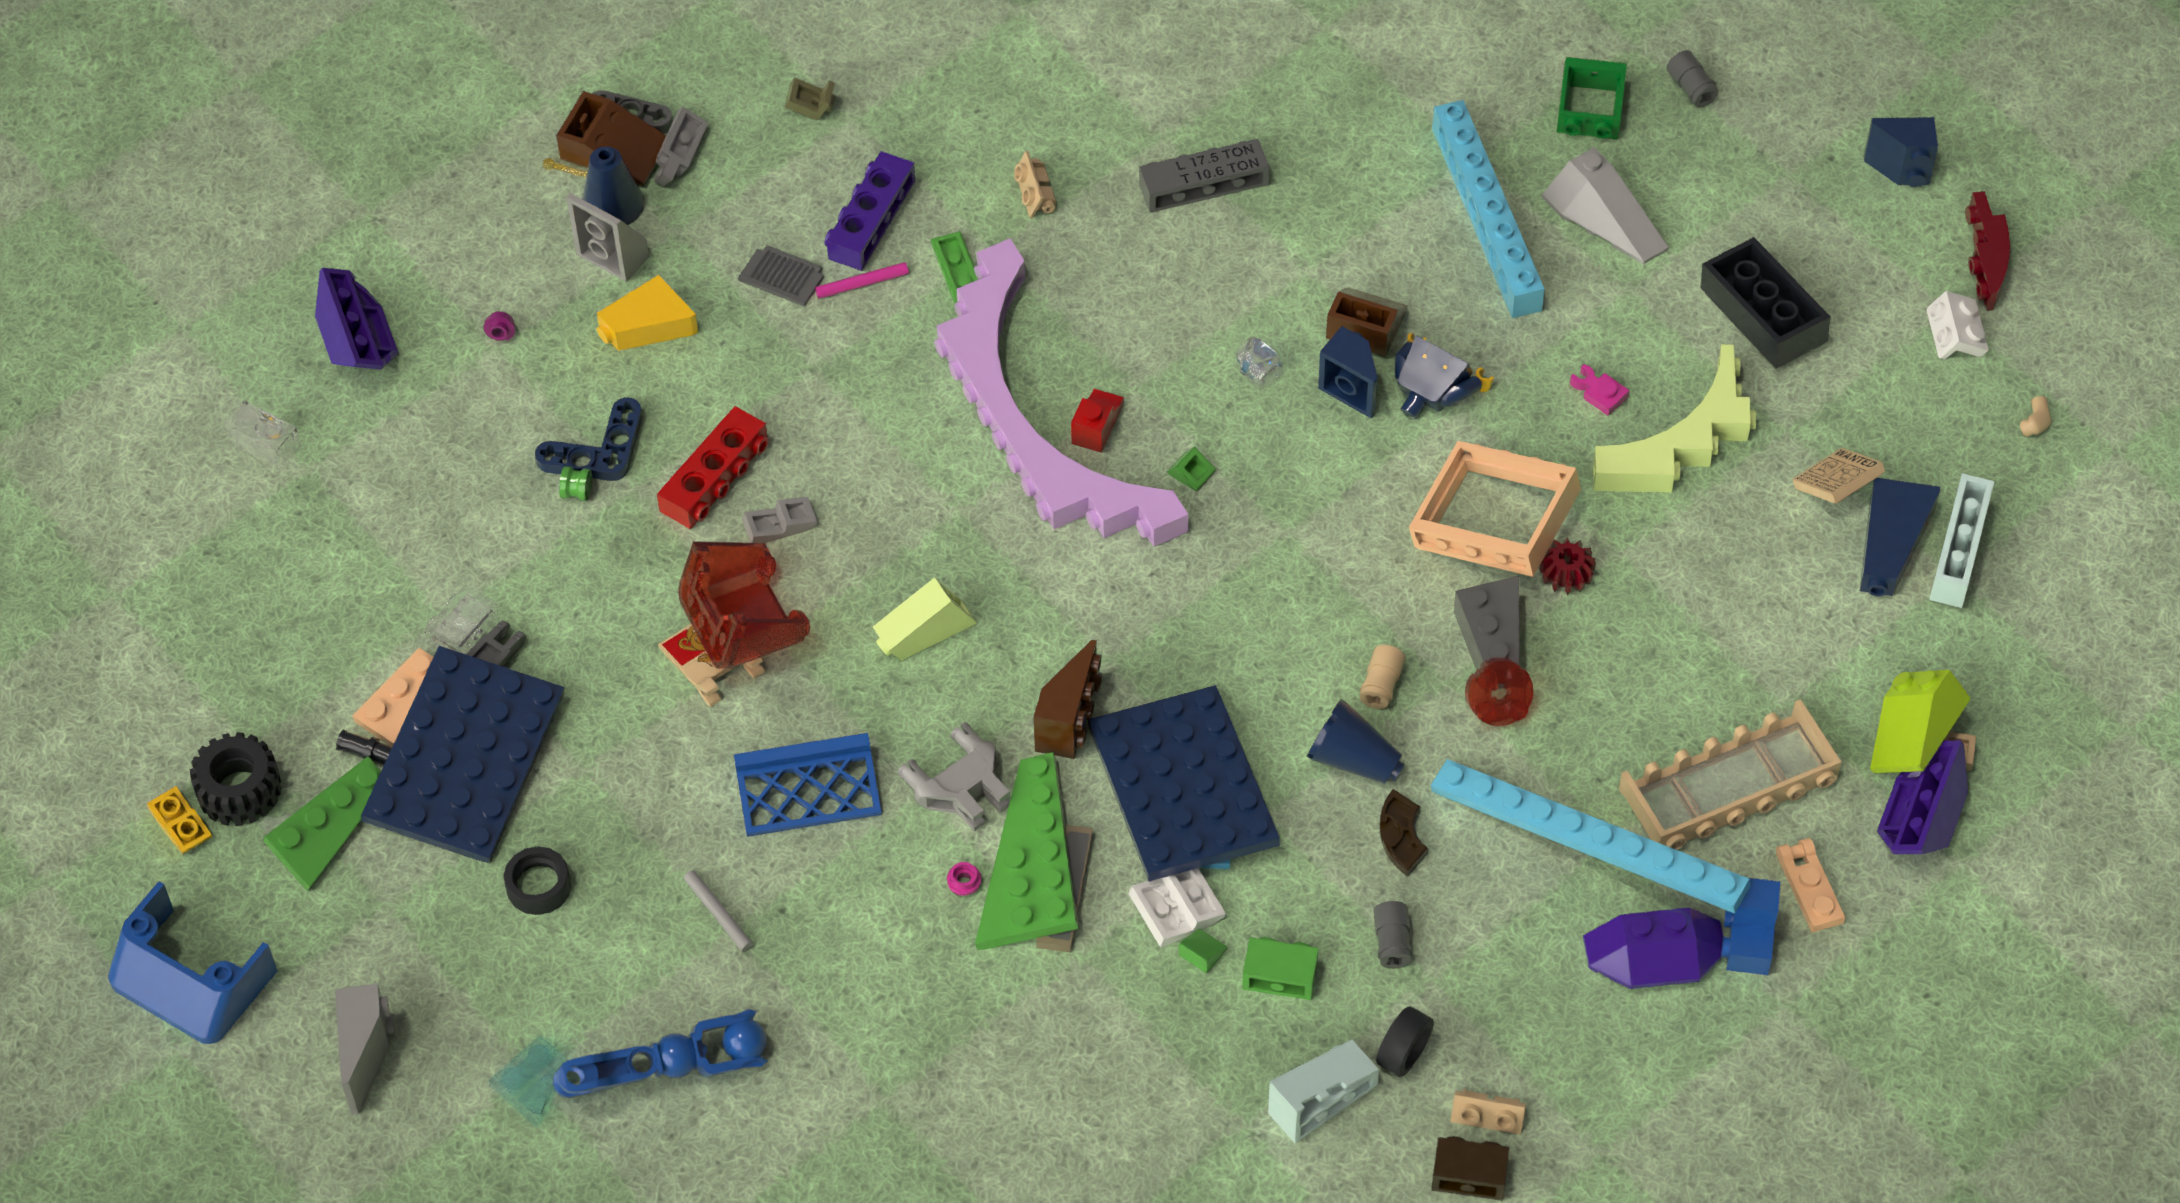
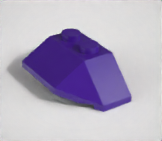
(352, 322)
(1926, 803)
(1655, 947)

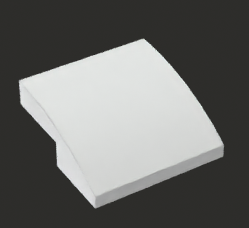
(1176, 905)

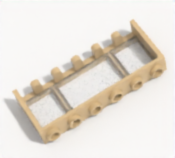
(1732, 778)

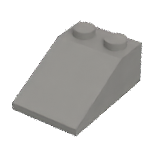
(606, 239)
(363, 1039)

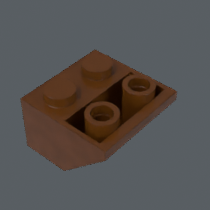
(1368, 315)

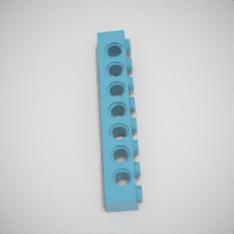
(1488, 209)

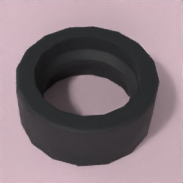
(543, 902)
(1405, 1041)

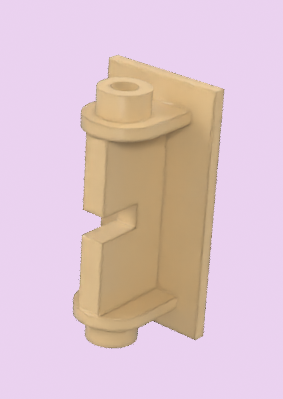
(1034, 185)
(1496, 1114)

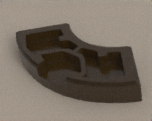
(1399, 834)

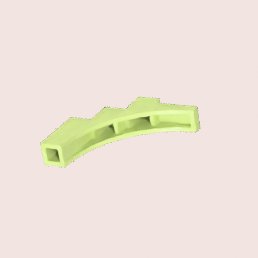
(1656, 461)

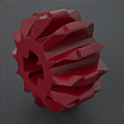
(1568, 565)

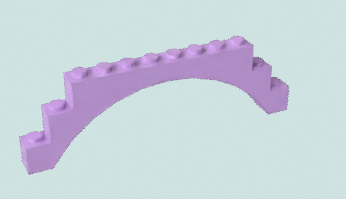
(1056, 482)

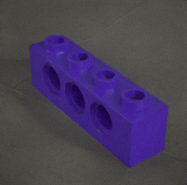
(870, 210)

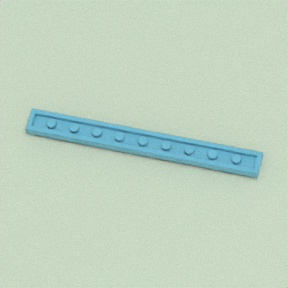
(1591, 836)

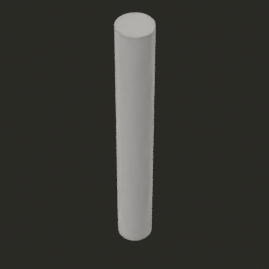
(718, 911)

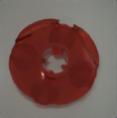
(1486, 679)

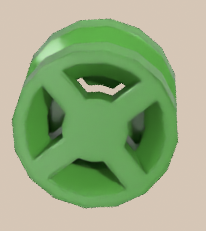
(575, 483)

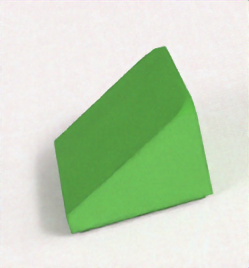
(1192, 469)
(1201, 950)

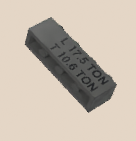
(1204, 175)

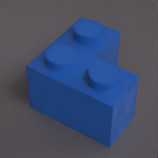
(1752, 929)

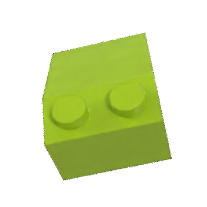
(1916, 719)

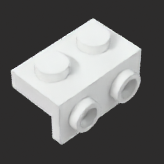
(1956, 325)

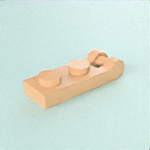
(1810, 885)

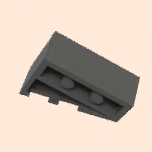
(1490, 620)

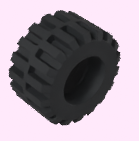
(240, 800)

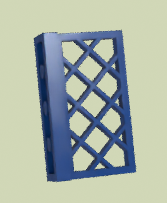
(806, 757)

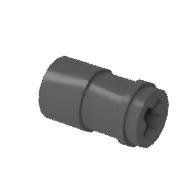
(1692, 78)
(1393, 932)

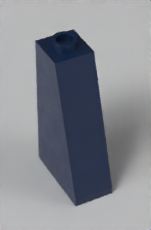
(1894, 528)

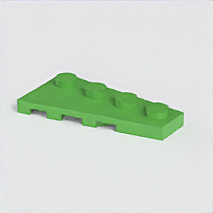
(321, 826)

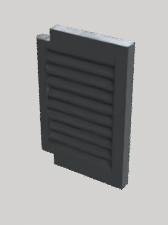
(782, 275)

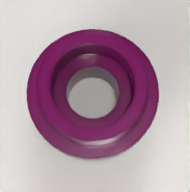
(499, 326)

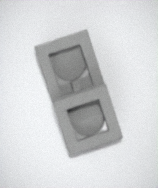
(786, 519)

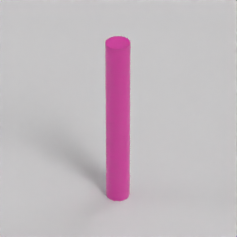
(861, 280)

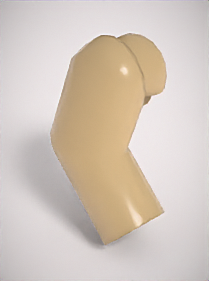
(2039, 420)

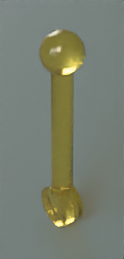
(549, 164)

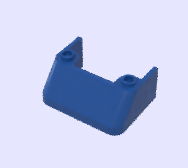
(192, 1003)

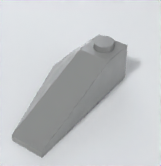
(1600, 201)

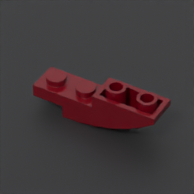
(1990, 251)

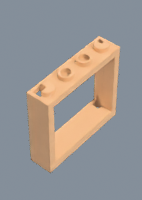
(1482, 548)

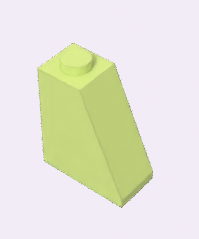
(923, 621)

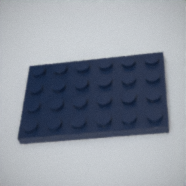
(463, 754)
(1183, 783)

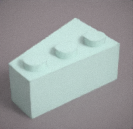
(1320, 1089)

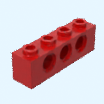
(716, 452)

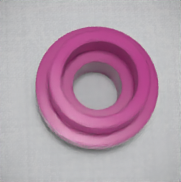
(962, 870)

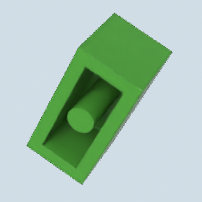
(1280, 968)

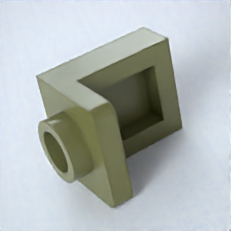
(810, 99)

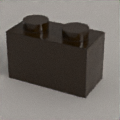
(1470, 1168)

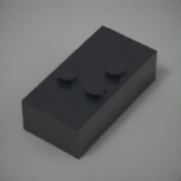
(1765, 302)

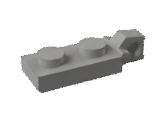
(679, 145)

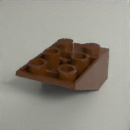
(602, 123)
(1067, 704)

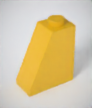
(646, 317)

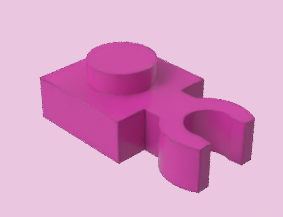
(1601, 392)

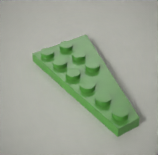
(1032, 871)

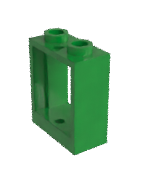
(1609, 77)

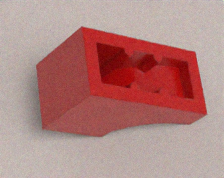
(1095, 419)

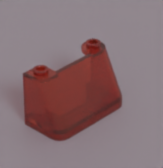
(733, 605)

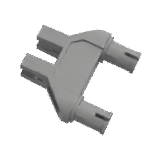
(962, 782)

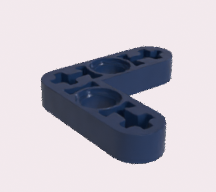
(602, 456)

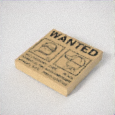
(1838, 475)

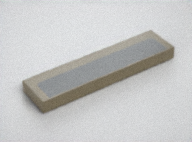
(1079, 845)

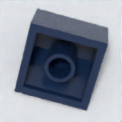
(1903, 149)
(1349, 371)

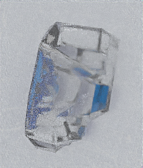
(1259, 363)

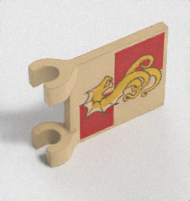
(690, 657)

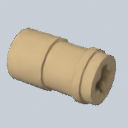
(1382, 676)

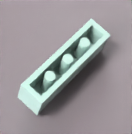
(1961, 540)

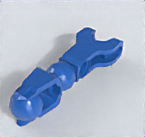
(671, 1056)

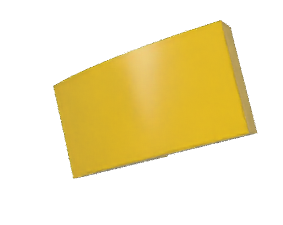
(179, 820)

